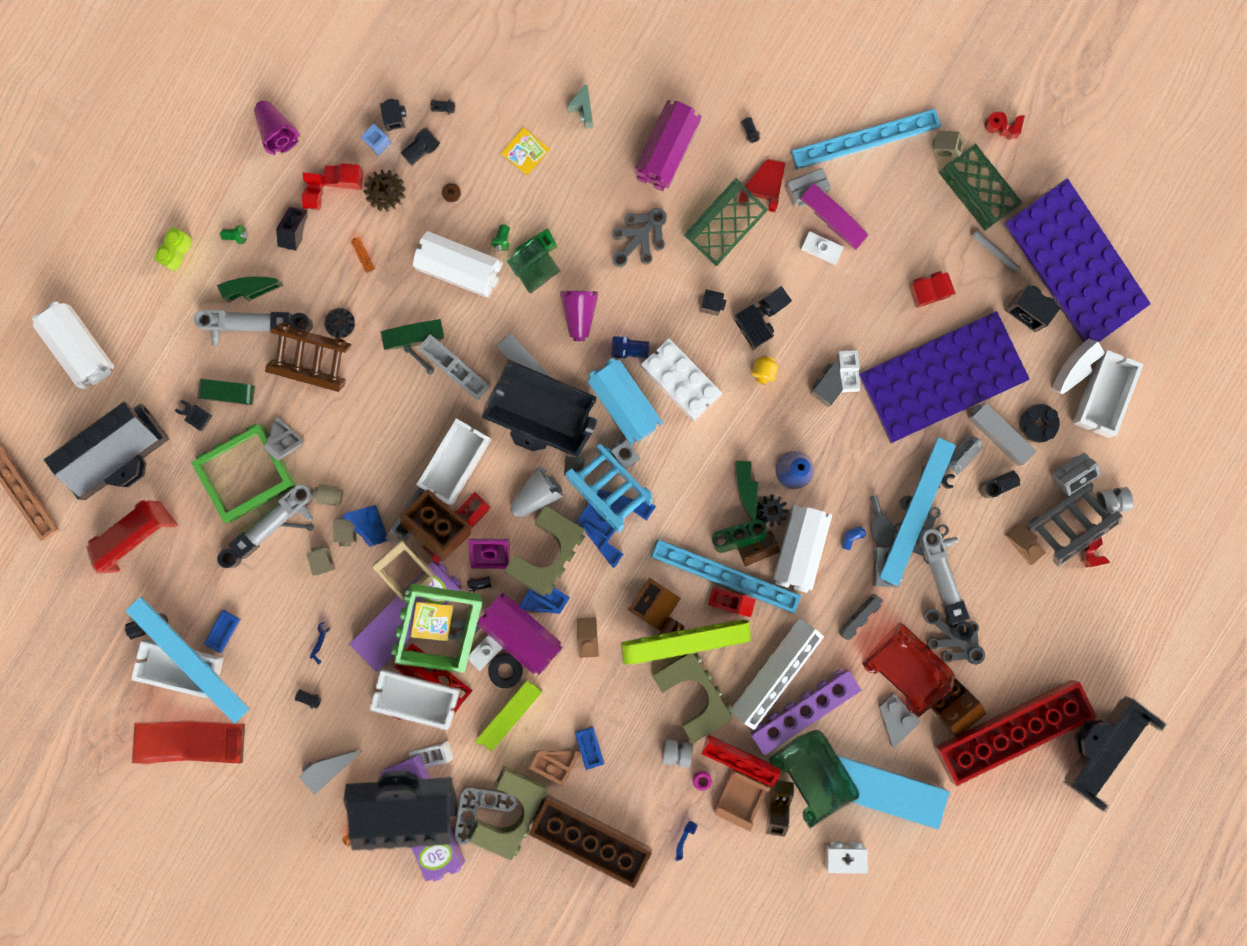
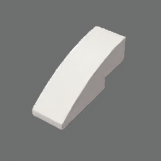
(1077, 366)

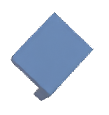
(376, 139)

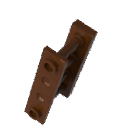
(297, 371)

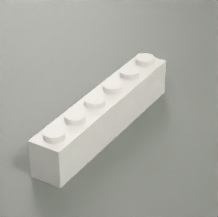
(776, 673)

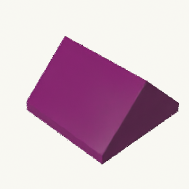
(489, 553)

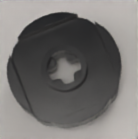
(1031, 430)

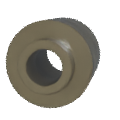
(328, 494)

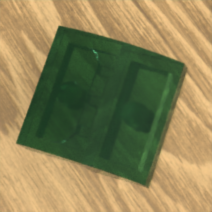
(533, 265)

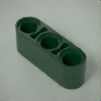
(226, 391)
(746, 529)

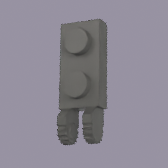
(860, 617)

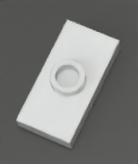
(822, 248)
(484, 653)

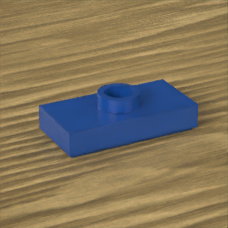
(222, 631)
(589, 748)

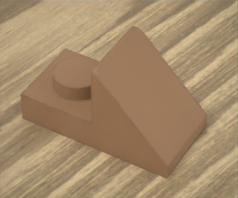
(1025, 543)
(587, 637)

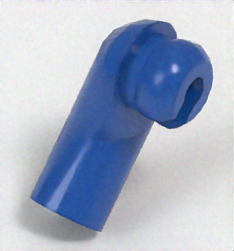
(851, 535)

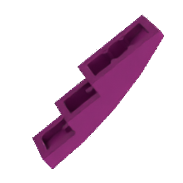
(836, 217)

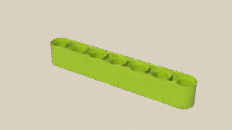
(685, 641)

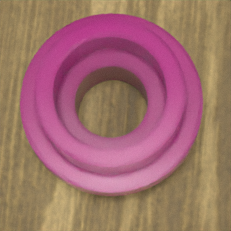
(702, 787)

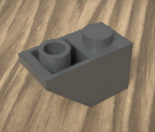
(829, 386)

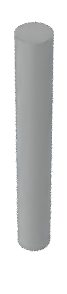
(995, 251)

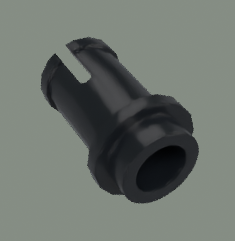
(443, 106)
(750, 130)
(478, 584)
(308, 699)

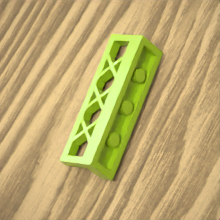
(509, 715)

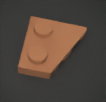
(555, 764)

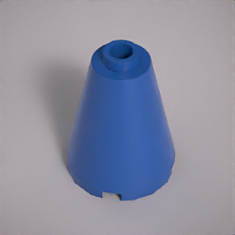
(788, 473)

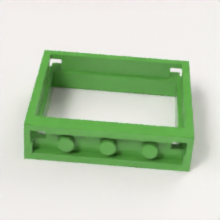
(228, 517)
(430, 660)

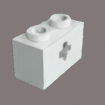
(854, 864)

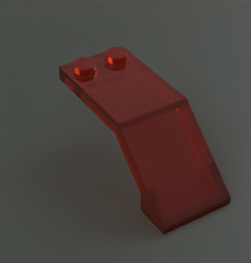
(188, 742)

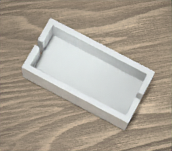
(681, 380)
(1108, 394)
(454, 462)
(165, 673)
(415, 699)

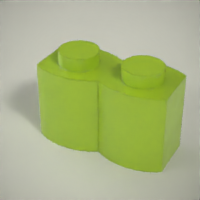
(174, 247)

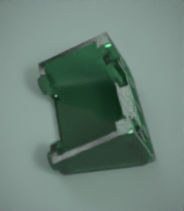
(817, 776)

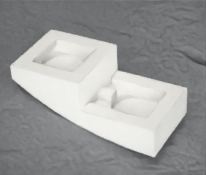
(849, 370)

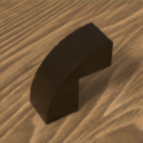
(779, 808)

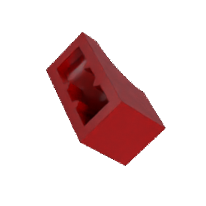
(344, 176)
(731, 602)

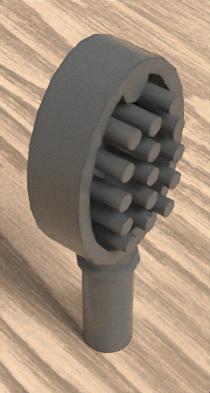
(881, 527)

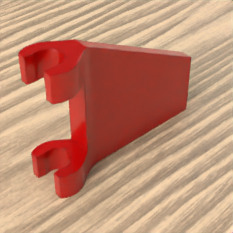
(766, 183)

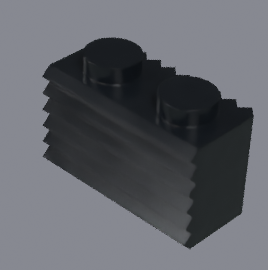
(753, 326)

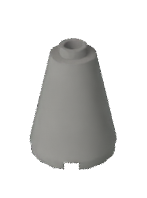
(536, 493)

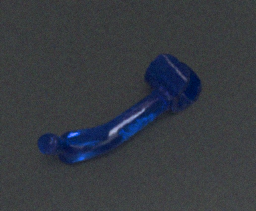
(319, 643)
(691, 828)

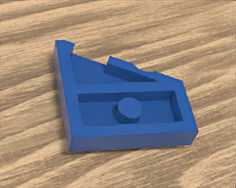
(368, 525)

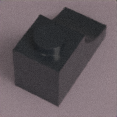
(291, 228)

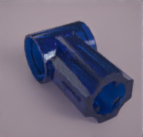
(624, 347)

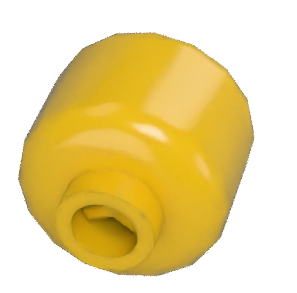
(765, 369)

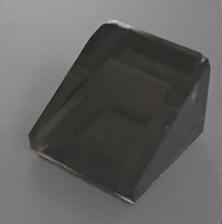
(575, 463)

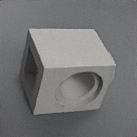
(632, 459)

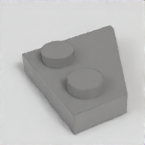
(282, 440)
(897, 719)

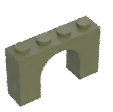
(542, 578)
(715, 712)
(507, 840)

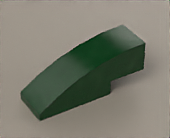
(248, 287)
(411, 334)
(746, 489)

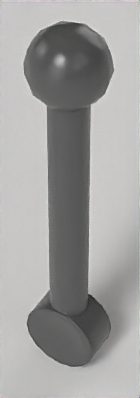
(430, 370)
(309, 527)

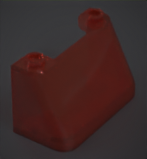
(911, 668)

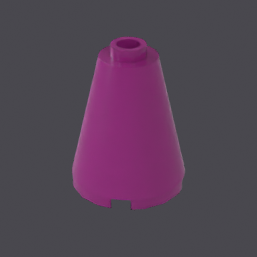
(275, 130)
(579, 312)

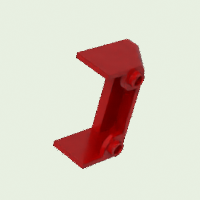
(127, 534)

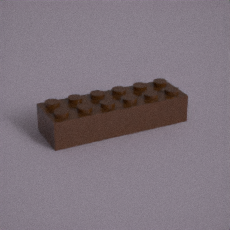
(591, 841)

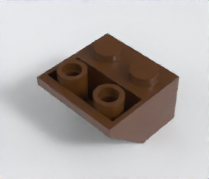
(654, 604)
(958, 709)

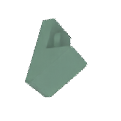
(582, 103)

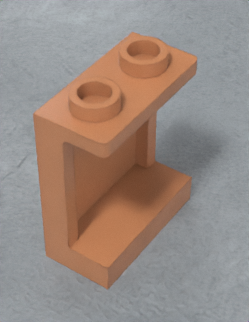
(740, 799)

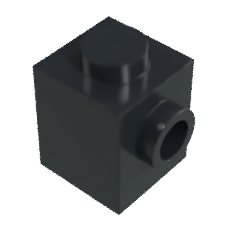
(393, 114)
(774, 301)
(713, 302)

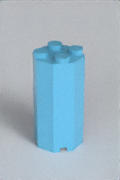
(624, 401)

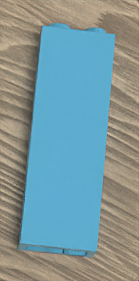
(897, 793)

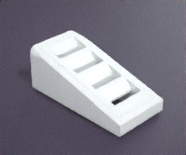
(442, 750)

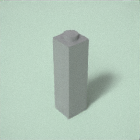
(1001, 434)

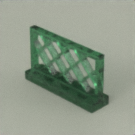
(970, 194)
(716, 208)

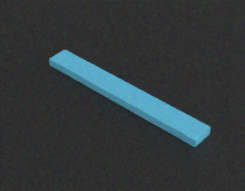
(865, 139)
(917, 511)
(726, 576)
(187, 660)

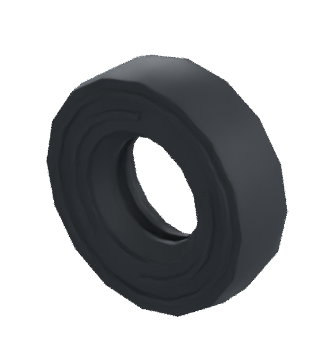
(501, 682)

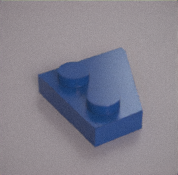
(550, 603)

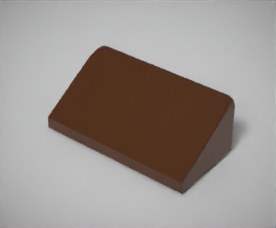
(759, 551)

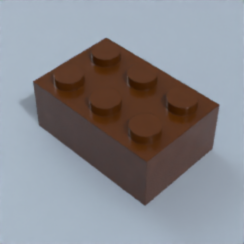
(435, 524)

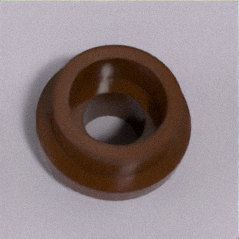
(451, 198)

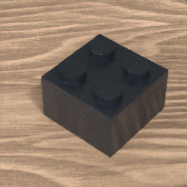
(1033, 308)

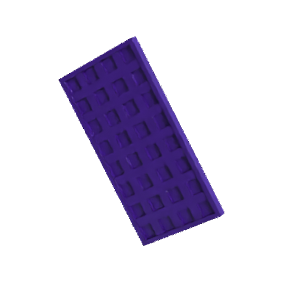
(1077, 263)
(944, 377)

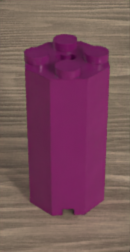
(667, 145)
(519, 634)

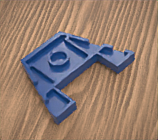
(601, 531)

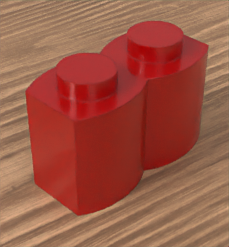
(932, 289)

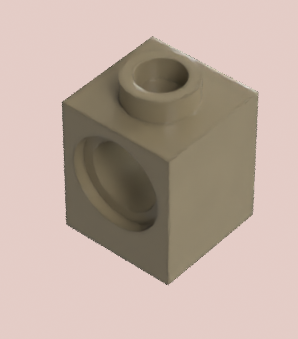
(948, 143)
(344, 532)
(320, 560)

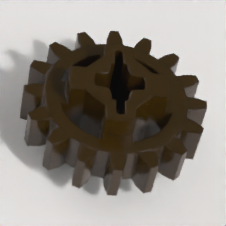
(391, 186)

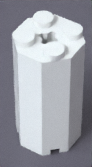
(457, 264)
(72, 345)
(802, 548)

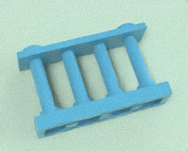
(603, 506)

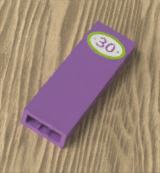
(376, 640)
(437, 859)

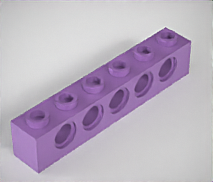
(816, 711)

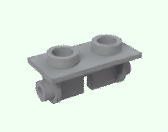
(965, 453)

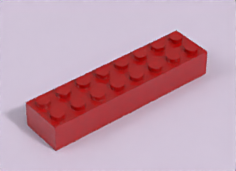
(1015, 732)

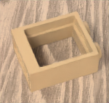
(402, 545)

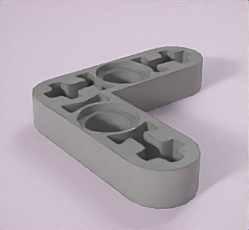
(478, 801)

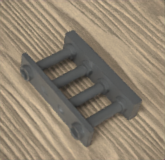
(1077, 542)

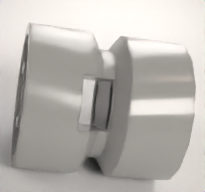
(1118, 499)
(677, 753)

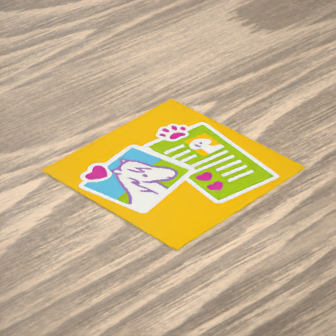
(525, 151)
(431, 621)

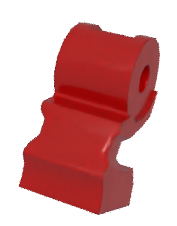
(998, 122)
(312, 194)
(1088, 556)

